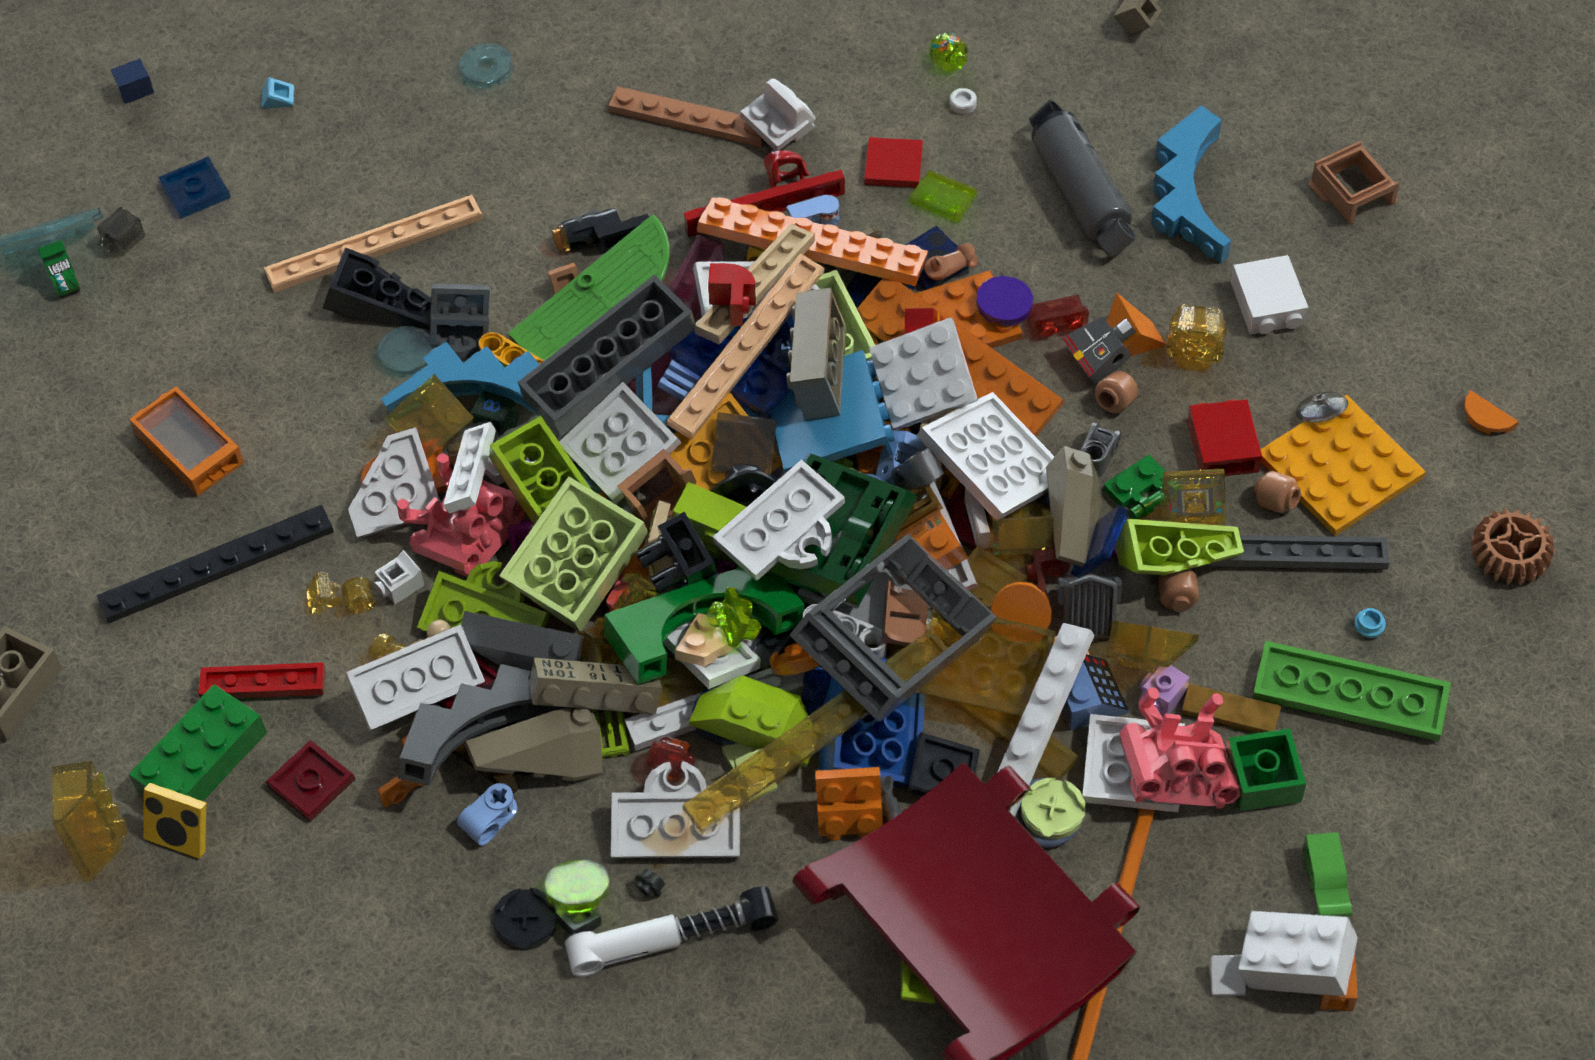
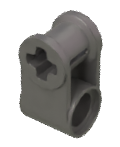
(1101, 446)
(917, 471)

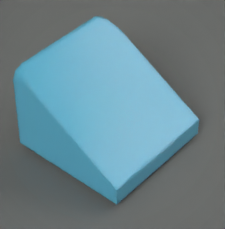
(277, 94)

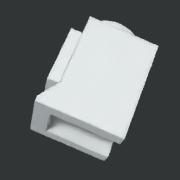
(398, 578)

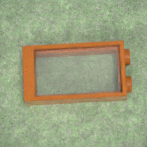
(186, 441)

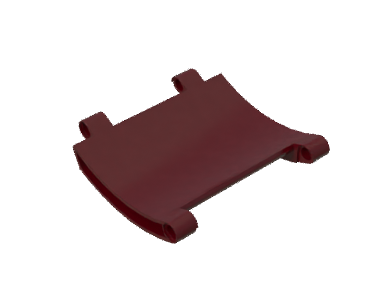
(981, 913)

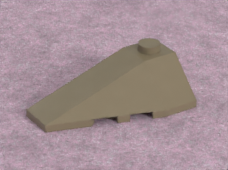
(1073, 503)
(552, 744)

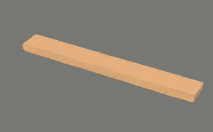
(374, 242)
(744, 347)

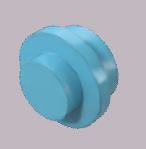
(1370, 623)

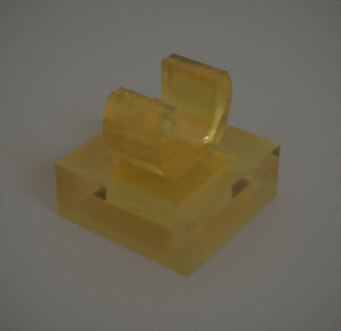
(320, 595)

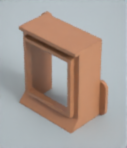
(1330, 189)
(647, 471)

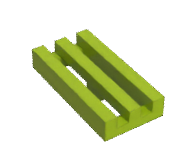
(613, 750)

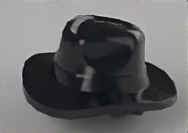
(743, 483)

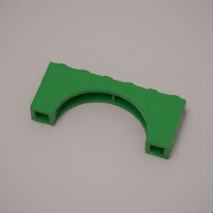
(642, 628)

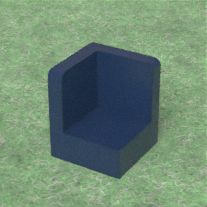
(132, 81)

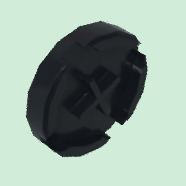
(524, 919)

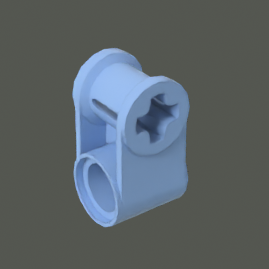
(488, 814)

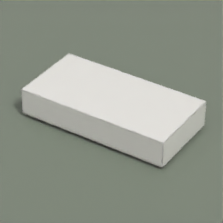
(977, 520)

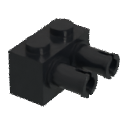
(683, 544)

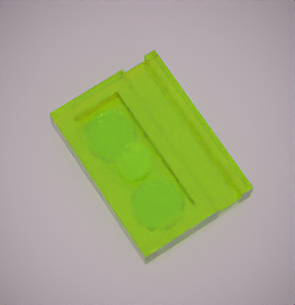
(943, 196)

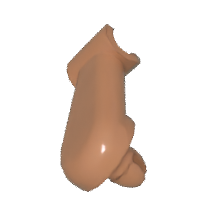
(943, 266)

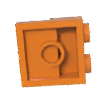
(848, 802)

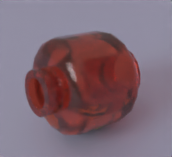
(671, 750)

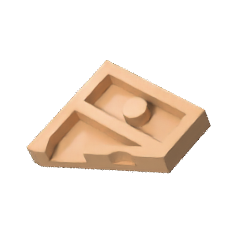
(702, 643)

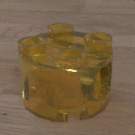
(1196, 336)

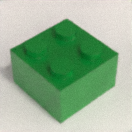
(1266, 769)

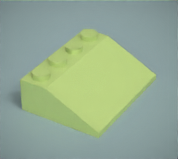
(575, 553)

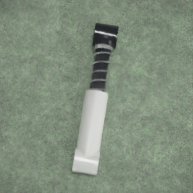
(593, 951)

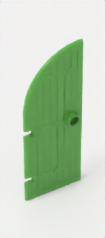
(596, 290)

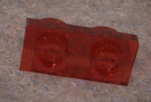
(1057, 316)

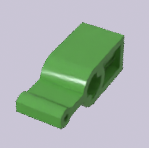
(1327, 874)

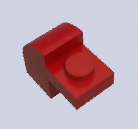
(732, 286)

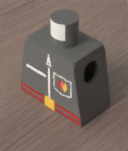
(1100, 347)

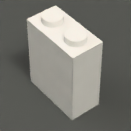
(1269, 295)

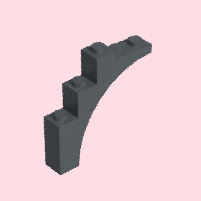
(475, 710)

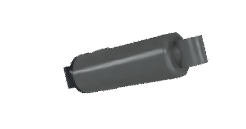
(1082, 178)

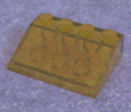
(996, 670)

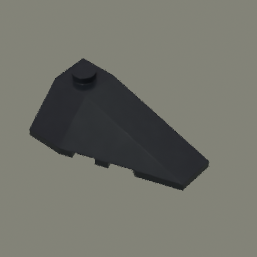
(372, 294)

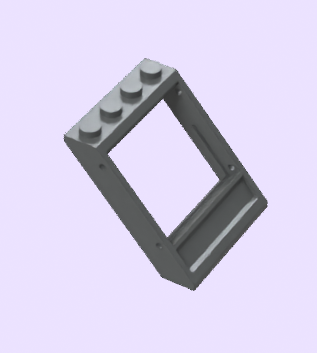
(856, 664)

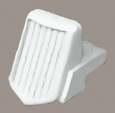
(778, 115)

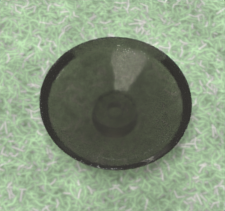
(1321, 406)

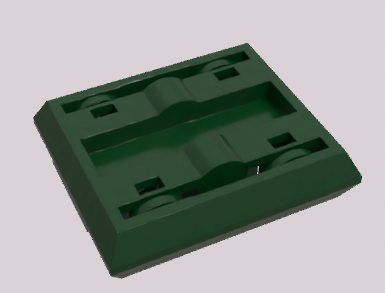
(851, 530)

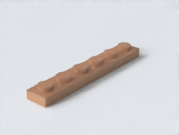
(683, 115)

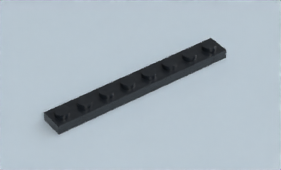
(215, 563)

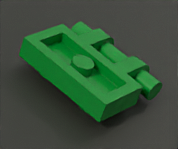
(1135, 482)

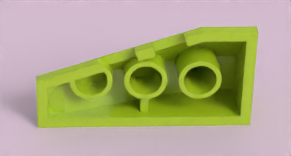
(1174, 546)

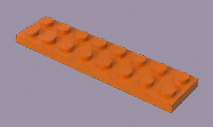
(831, 246)
(990, 372)

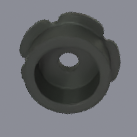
(649, 883)

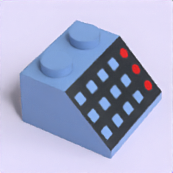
(1093, 693)

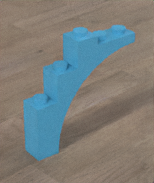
(1174, 183)
(468, 378)

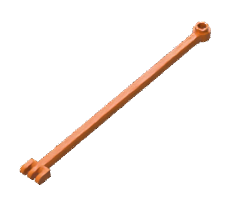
(1127, 881)

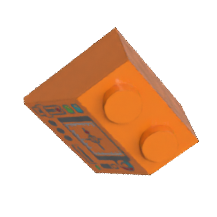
(937, 539)

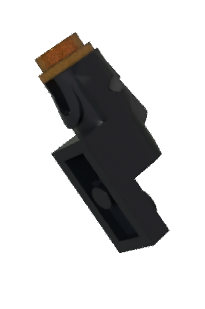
(594, 227)

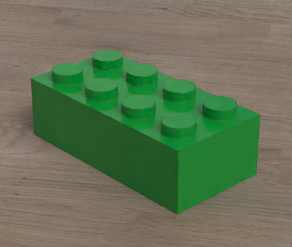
(201, 747)

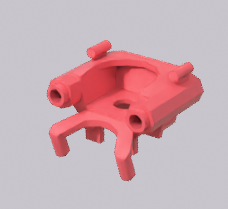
(463, 536)
(1179, 761)

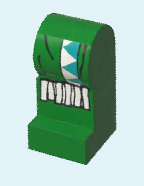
(59, 268)

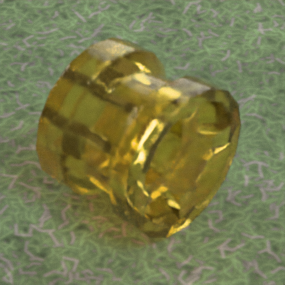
(358, 595)

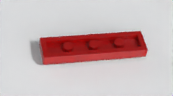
(265, 680)

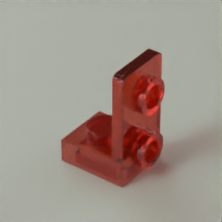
(1044, 563)

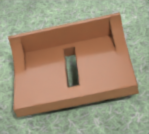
(903, 603)

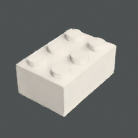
(1298, 953)

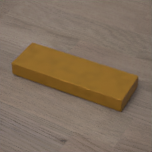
(1235, 710)

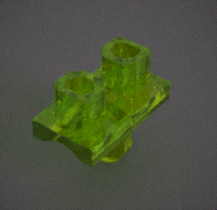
(733, 618)

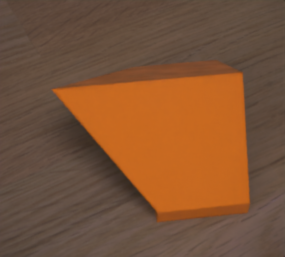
(1146, 334)

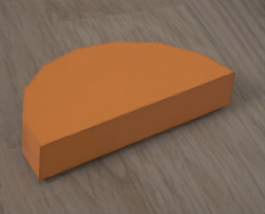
(1486, 416)

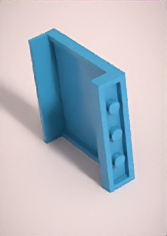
(835, 437)

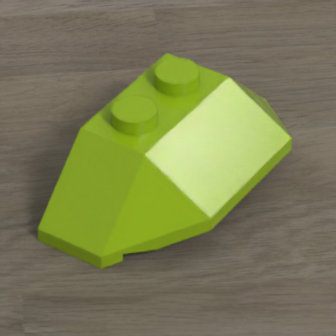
(748, 712)

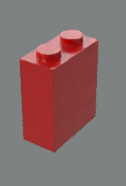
(1225, 437)

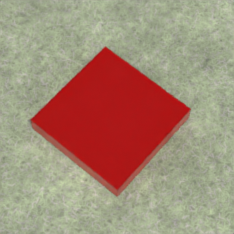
(893, 162)

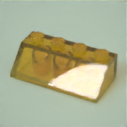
(86, 817)

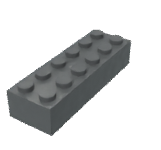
(607, 354)

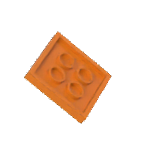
(959, 302)

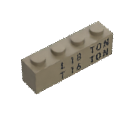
(591, 686)

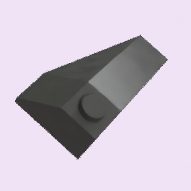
(517, 642)

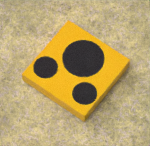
(174, 820)

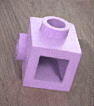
(1171, 686)

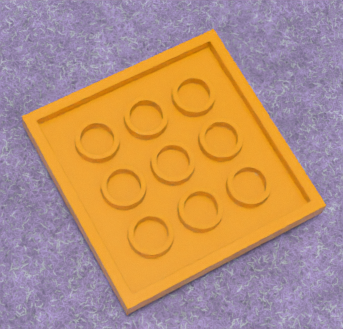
(1343, 466)

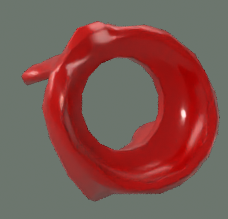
(779, 158)

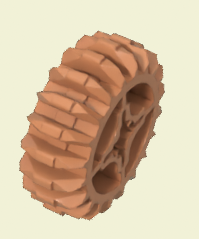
(1506, 552)

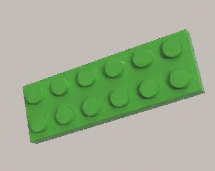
(1352, 690)

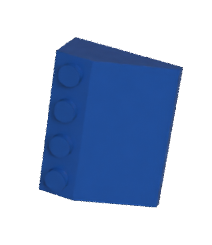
(877, 744)

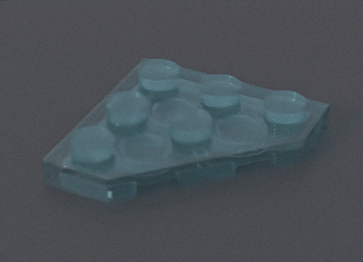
(47, 232)

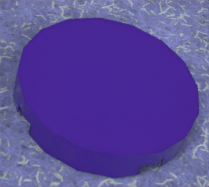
(1004, 300)

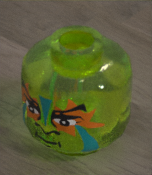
(947, 51)

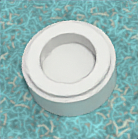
(963, 101)

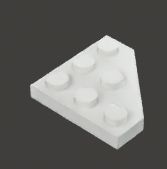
(395, 475)

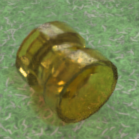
(384, 645)

